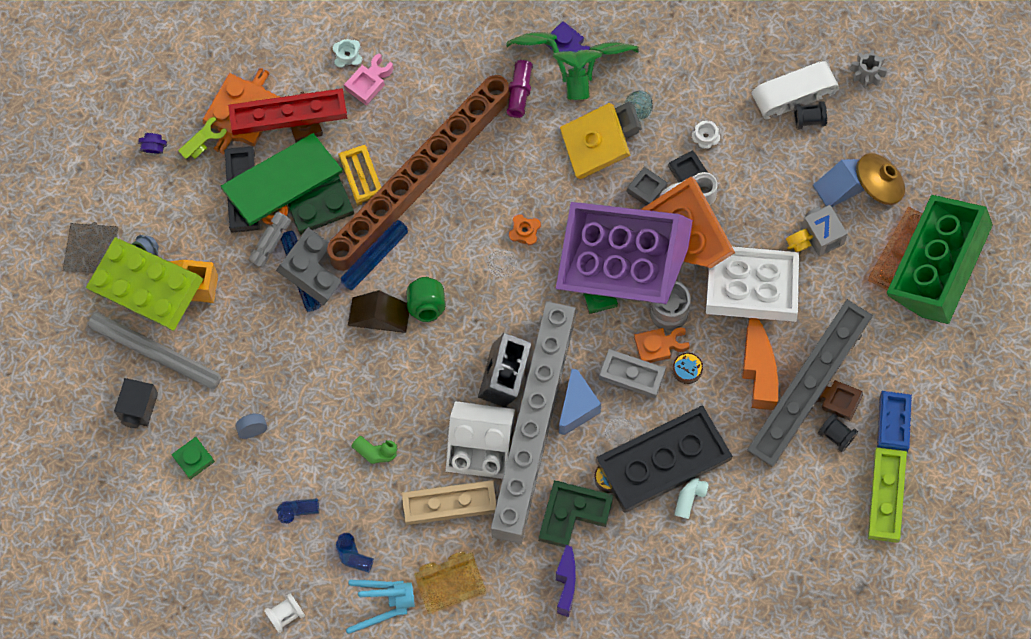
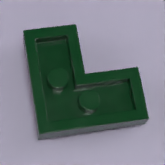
(570, 504)

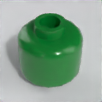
(425, 299)

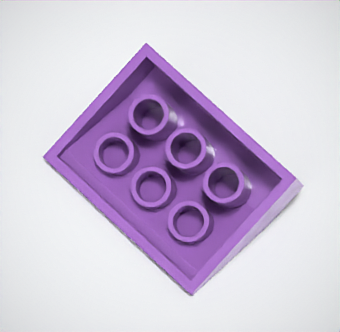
(622, 252)

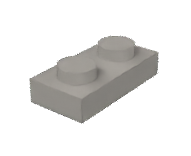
(632, 373)

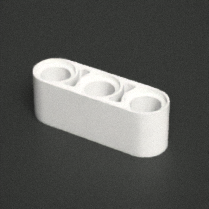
(795, 88)

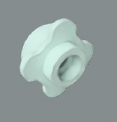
(344, 46)

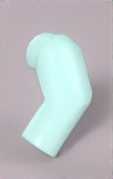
(687, 495)

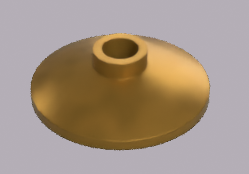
(880, 179)

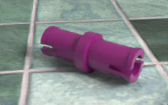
(519, 88)

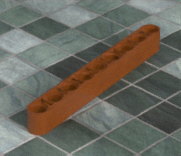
(416, 184)

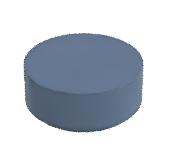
(251, 426)

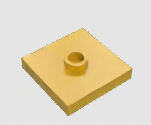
(595, 141)

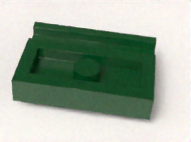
(321, 206)

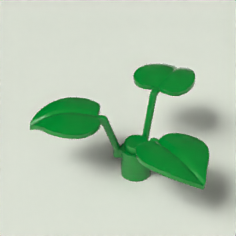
(577, 79)

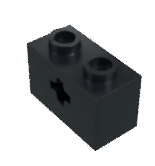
(504, 370)

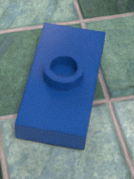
(894, 421)

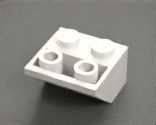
(479, 439)

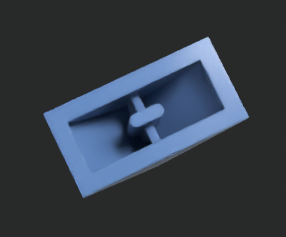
(839, 183)
(579, 404)

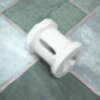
(284, 613)

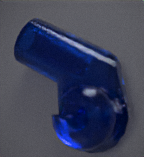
(288, 509)
(349, 554)

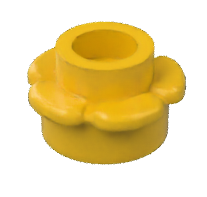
(799, 241)

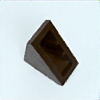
(379, 312)

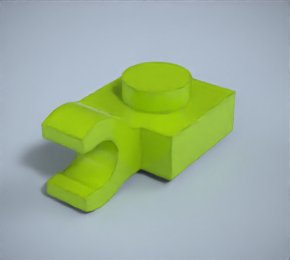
(195, 145)

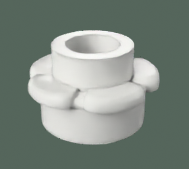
(709, 128)

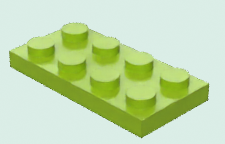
(144, 283)

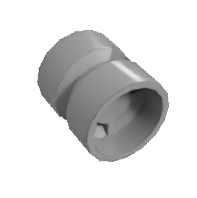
(675, 312)

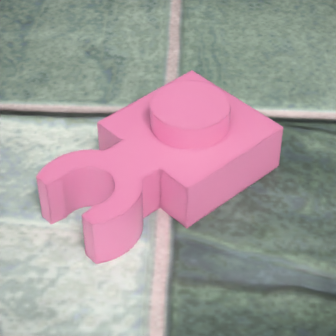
(367, 82)

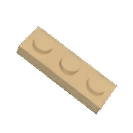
(449, 502)

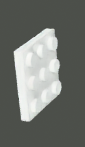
(755, 285)

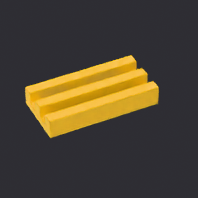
(359, 199)

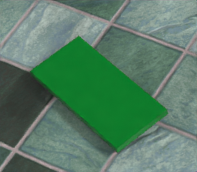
(281, 179)

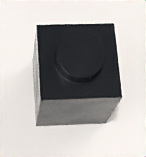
(135, 403)

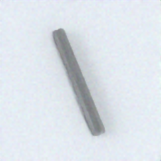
(154, 351)

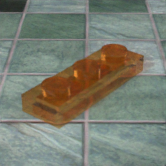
(893, 253)

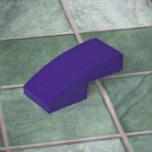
(566, 574)

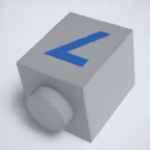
(826, 229)

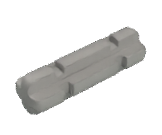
(269, 239)

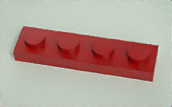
(287, 111)

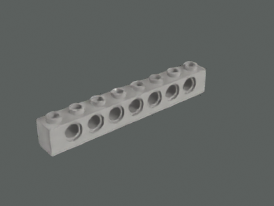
(533, 423)

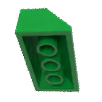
(940, 258)

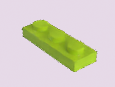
(887, 495)

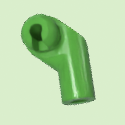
(375, 454)

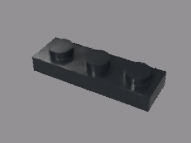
(236, 162)

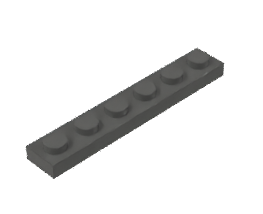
(809, 383)

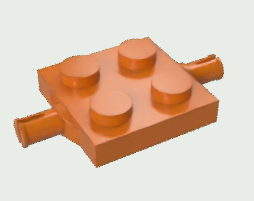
(231, 92)

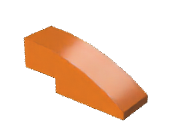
(760, 366)

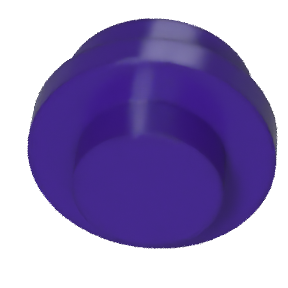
(152, 143)

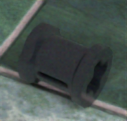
(810, 115)
(837, 432)

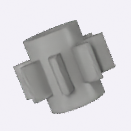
(868, 76)

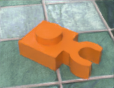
(655, 346)

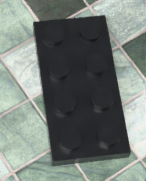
(663, 458)

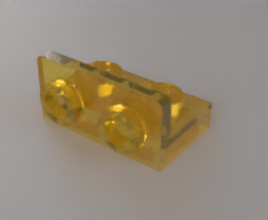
(449, 582)

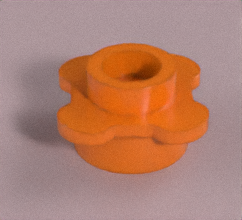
(528, 237)

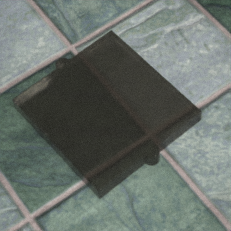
(87, 246)

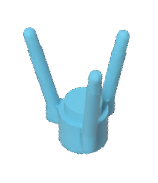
(398, 593)

